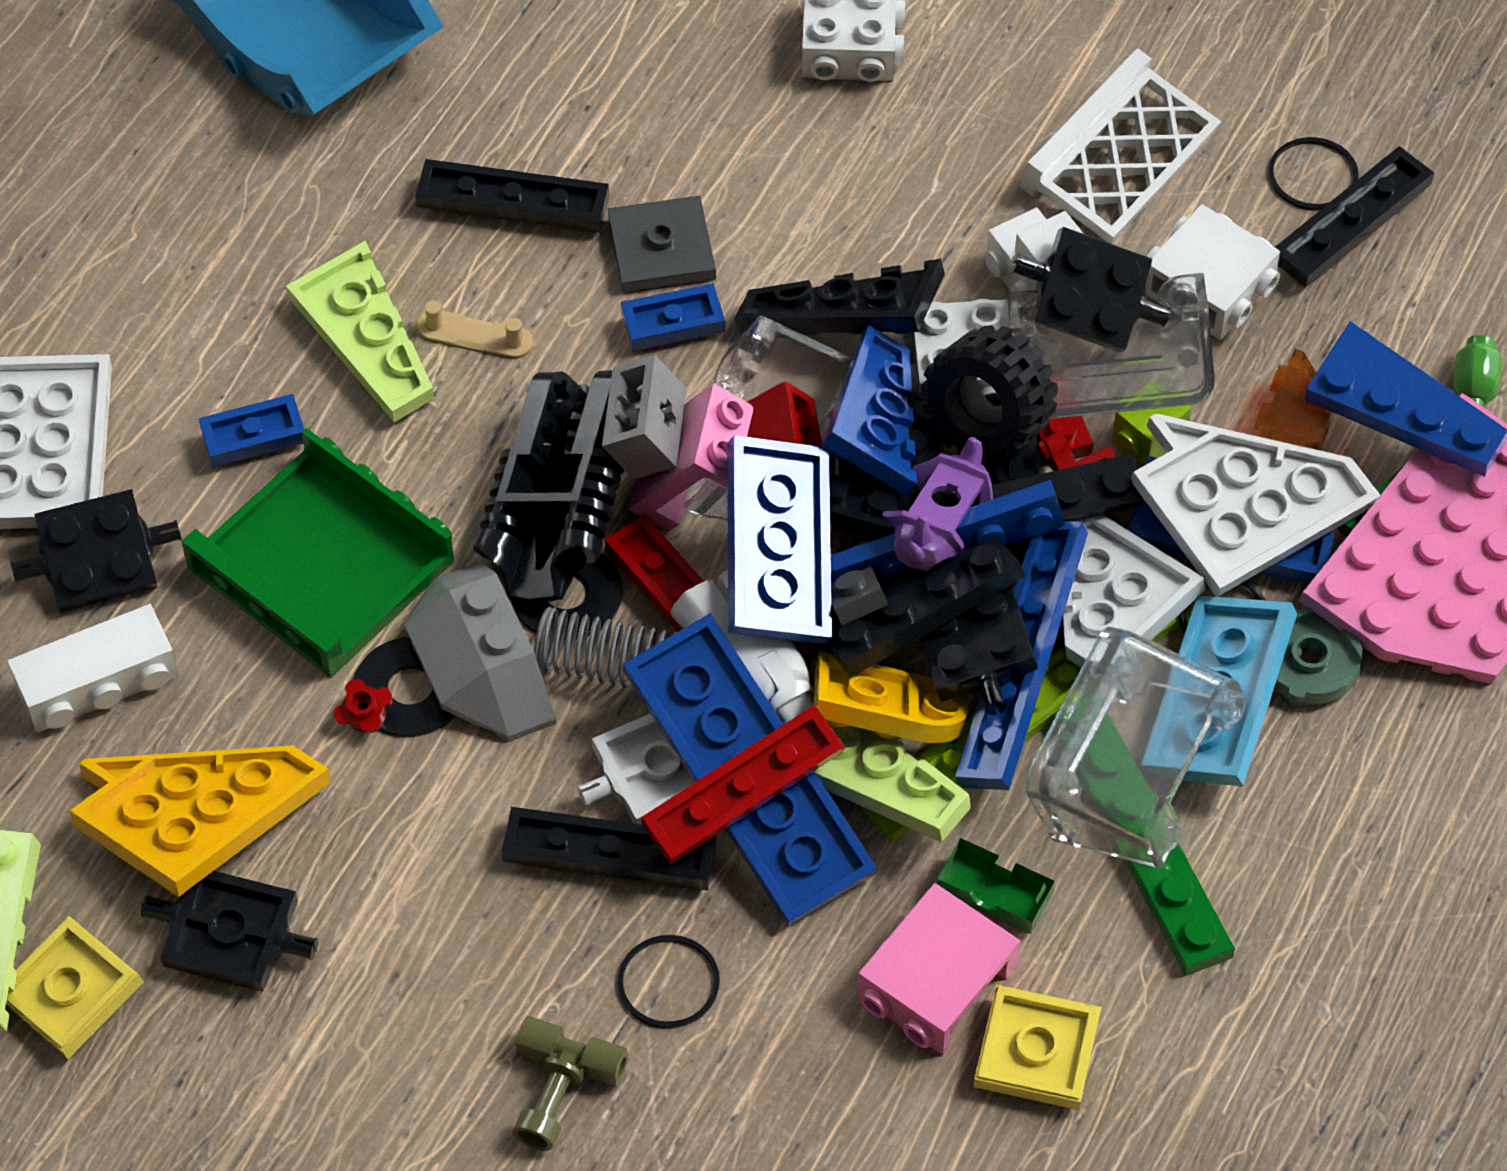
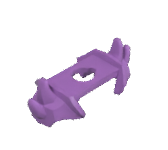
(929, 530)

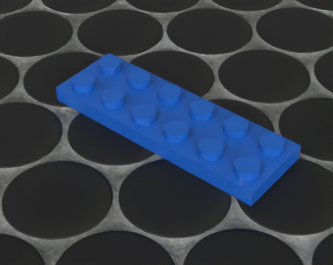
(712, 713)

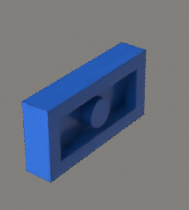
(672, 317)
(252, 430)

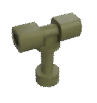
(566, 1065)

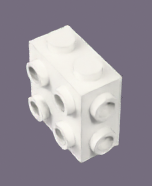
(852, 39)
(1233, 261)
(943, 327)

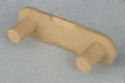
(461, 331)

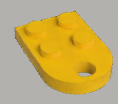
(886, 702)

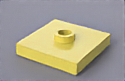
(70, 987)
(1037, 1047)

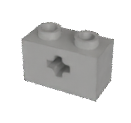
(644, 417)

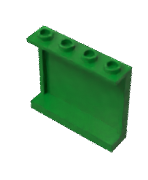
(323, 555)

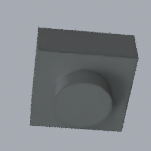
(856, 595)

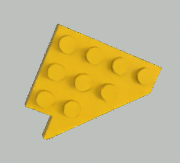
(192, 810)

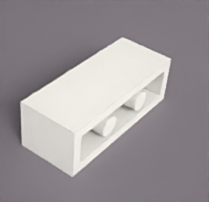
(93, 668)

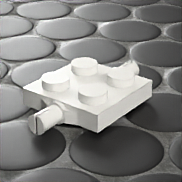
(637, 768)

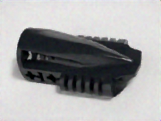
(548, 504)

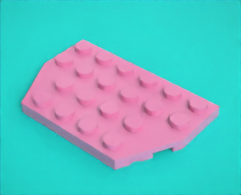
(1426, 569)

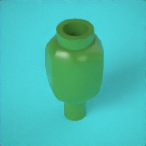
(1478, 369)

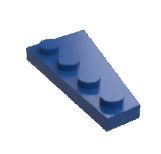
(1396, 398)
(873, 412)

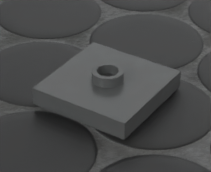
(661, 243)

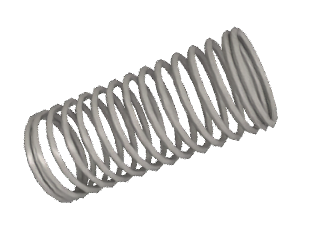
(550, 642)

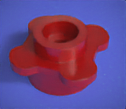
(368, 719)

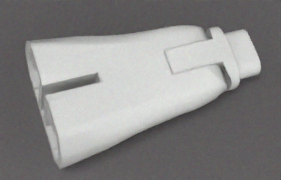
(771, 661)

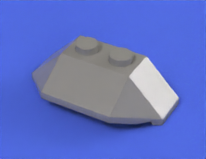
(479, 654)

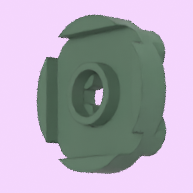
(1333, 674)

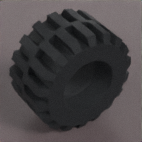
(1014, 374)

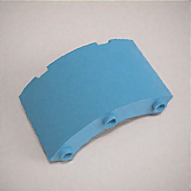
(310, 49)

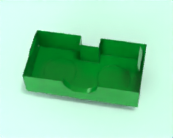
(1007, 895)

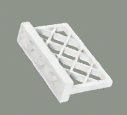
(1084, 132)

